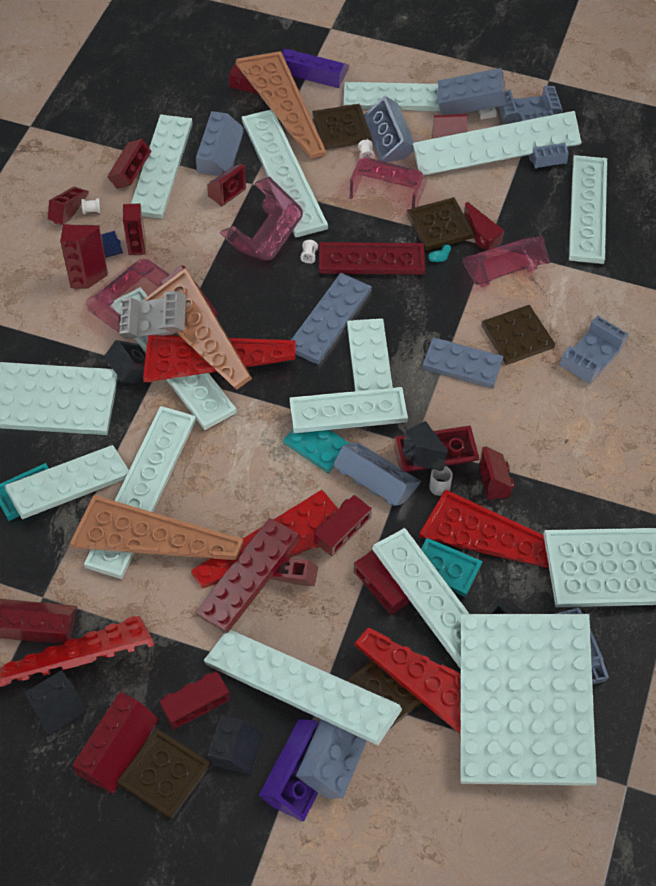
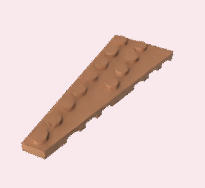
(278, 89)
(204, 330)
(125, 528)

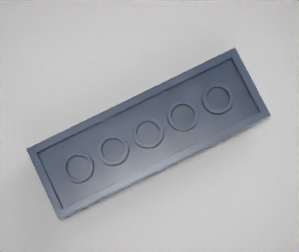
(330, 318)

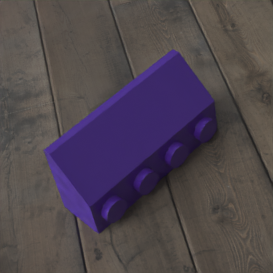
(315, 68)
(283, 788)

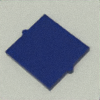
(111, 244)

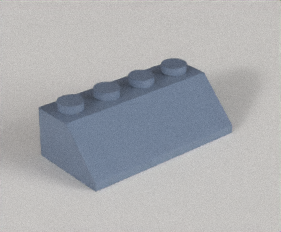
(389, 131)
(219, 144)
(376, 473)

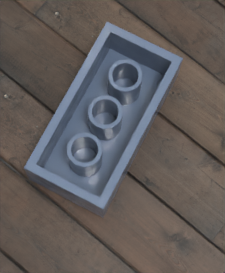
(472, 92)
(331, 760)

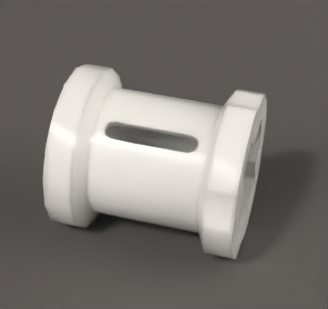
(365, 148)
(91, 206)
(309, 249)

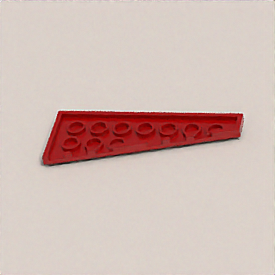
(174, 358)
(301, 519)
(478, 529)
(80, 651)
(428, 681)

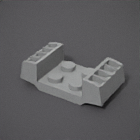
(153, 316)

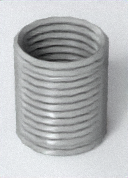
(439, 487)

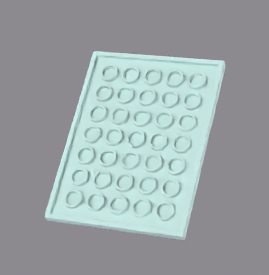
(527, 700)

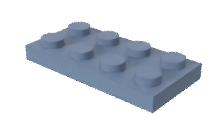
(462, 362)

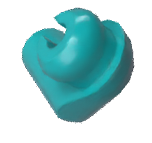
(440, 256)

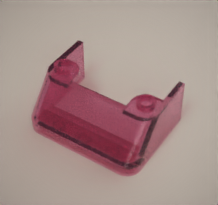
(389, 173)
(282, 219)
(506, 259)
(104, 297)

